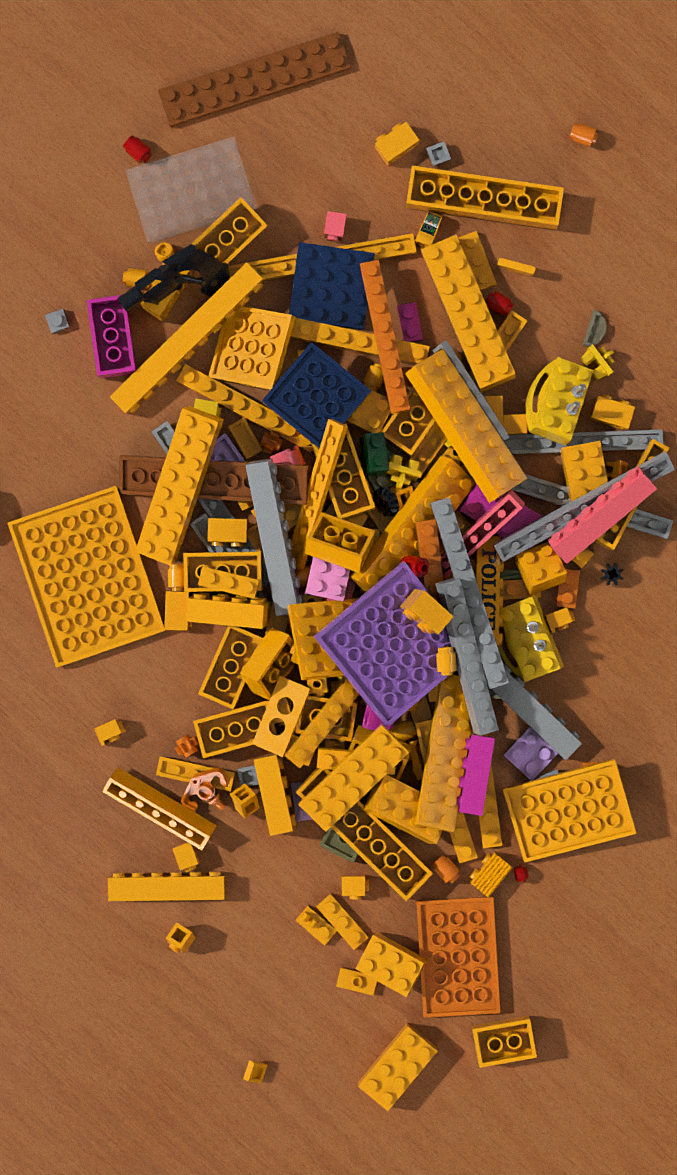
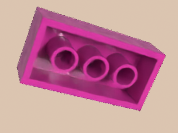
(111, 337)
(477, 505)
(476, 775)

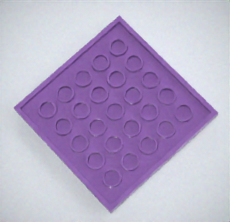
(384, 650)

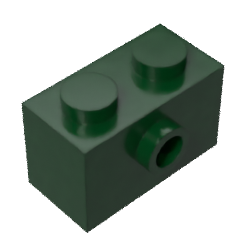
(374, 454)

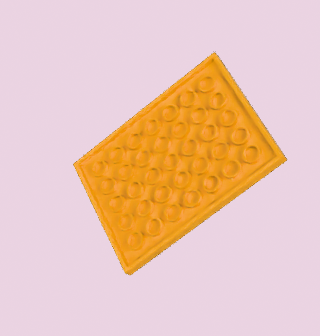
(86, 576)

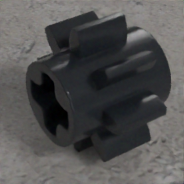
(606, 576)

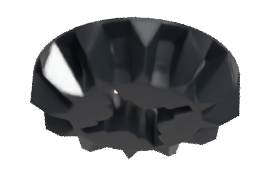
(385, 494)

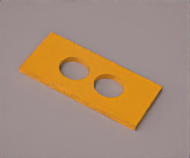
(279, 743)

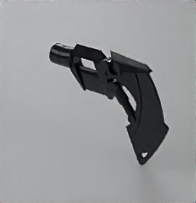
(212, 272)

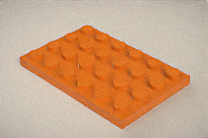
(460, 955)

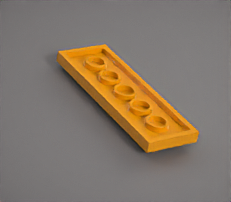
(353, 777)

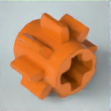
(271, 442)
(186, 746)

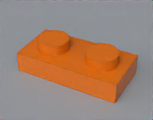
(568, 590)

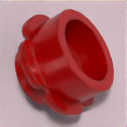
(520, 873)

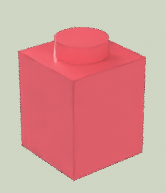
(335, 226)

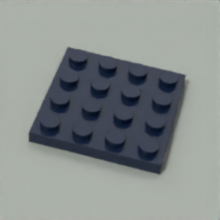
(329, 285)
(314, 392)

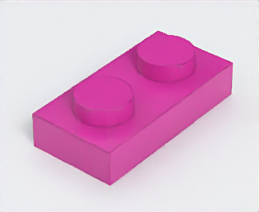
(410, 322)

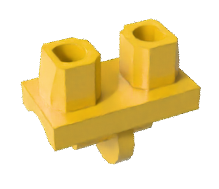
(593, 355)
(402, 474)

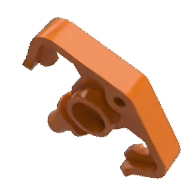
(202, 786)

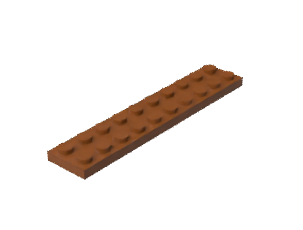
(254, 79)
(222, 480)

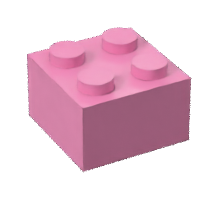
(327, 580)

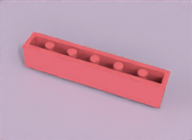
(602, 514)
(486, 526)

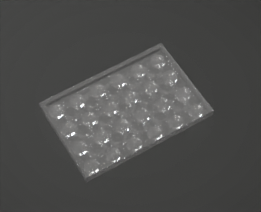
(188, 189)

